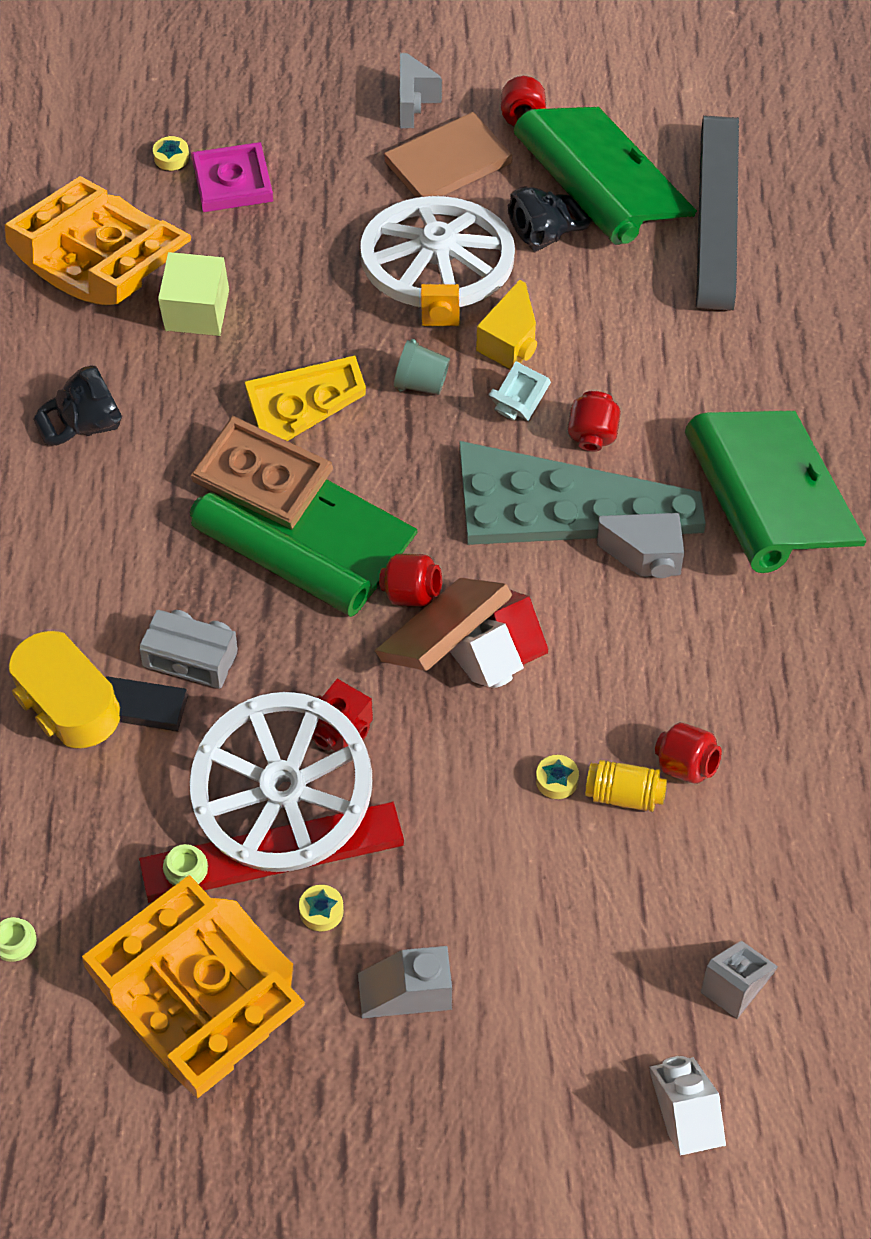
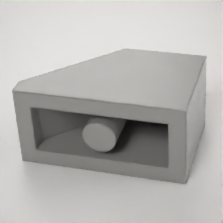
(644, 542)
(407, 983)

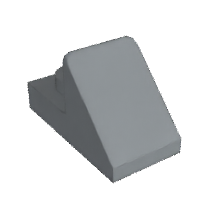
(417, 86)

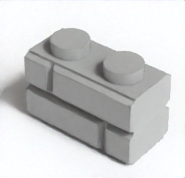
(189, 648)

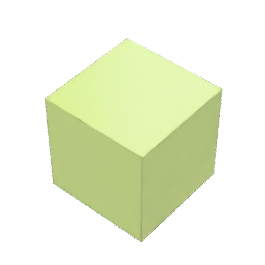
(194, 293)

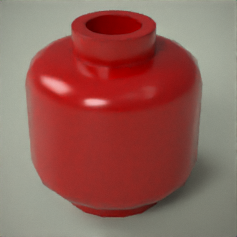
(521, 96)
(594, 420)
(411, 580)
(688, 753)

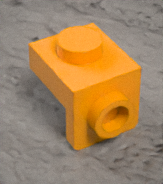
(440, 304)

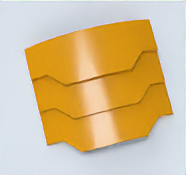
(92, 242)
(195, 983)

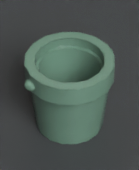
(421, 369)

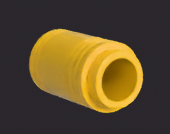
(625, 785)

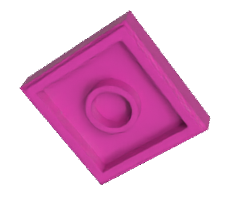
(232, 177)

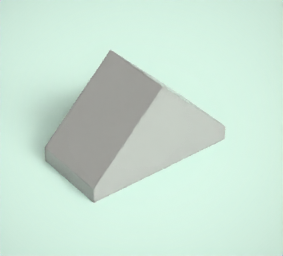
(736, 977)

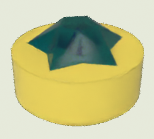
(171, 153)
(557, 777)
(321, 908)

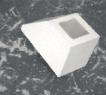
(688, 1105)

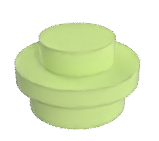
(185, 861)
(16, 939)

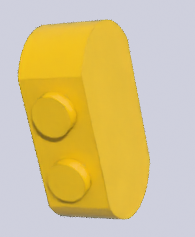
(63, 690)

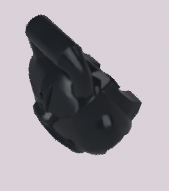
(543, 216)
(82, 406)

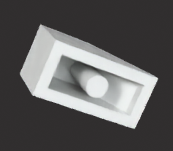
(488, 654)

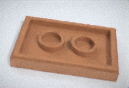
(448, 157)
(262, 472)
(443, 623)

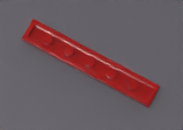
(376, 833)

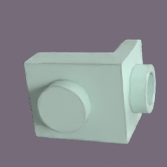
(520, 392)

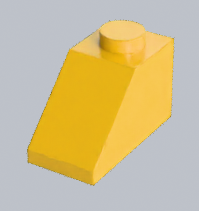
(509, 329)

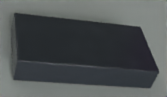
(149, 703)

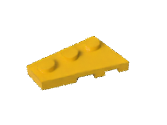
(305, 396)

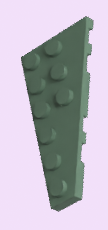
(540, 499)

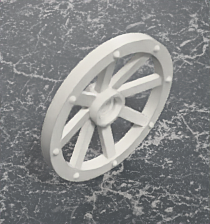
(437, 245)
(277, 773)

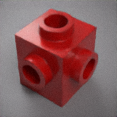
(353, 705)

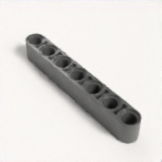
(718, 213)

